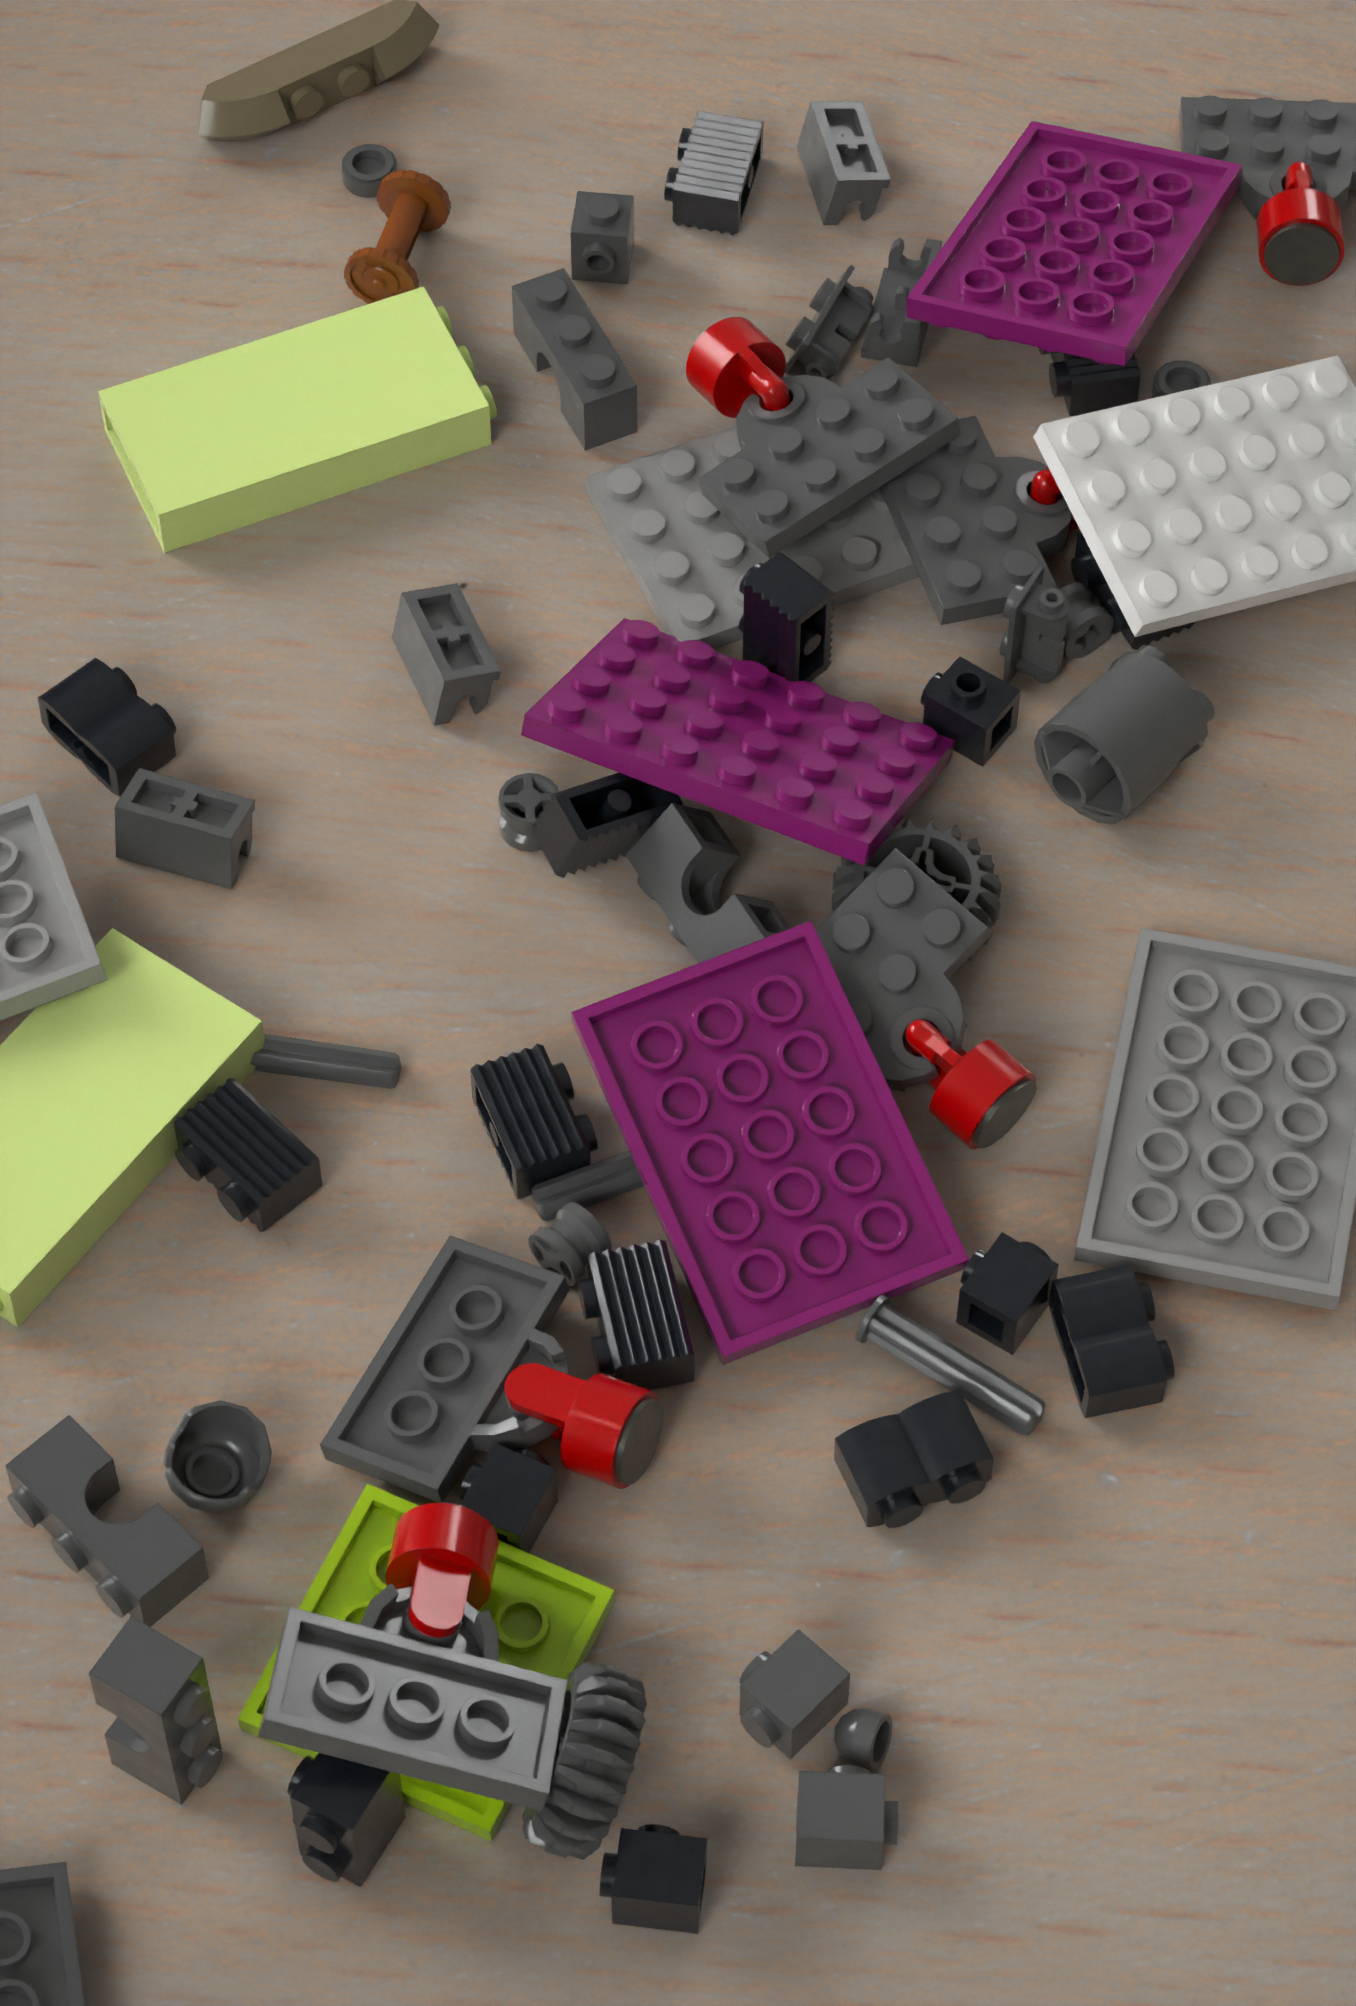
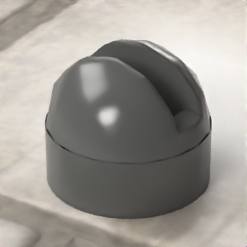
(864, 1737)

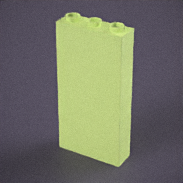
(297, 418)
(95, 1106)

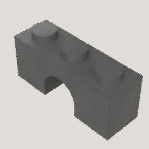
(563, 334)
(683, 869)
(137, 1564)
(162, 1710)

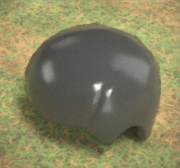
(217, 1457)

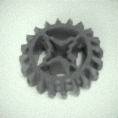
(941, 856)
(591, 1761)

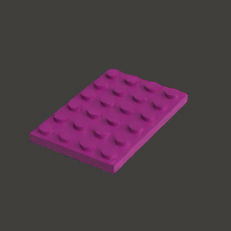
(1075, 243)
(740, 739)
(768, 1142)

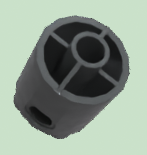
(1122, 736)

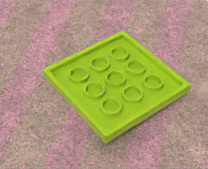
(539, 1610)

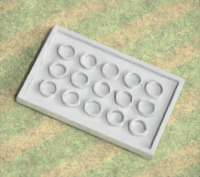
(1215, 492)

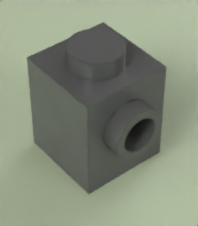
(602, 237)
(791, 1694)
(843, 1819)

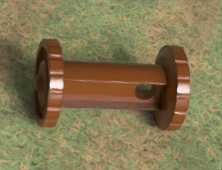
(412, 205)

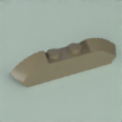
(316, 73)

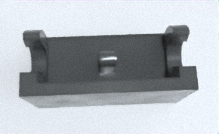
(841, 159)
(889, 329)
(444, 650)
(183, 828)

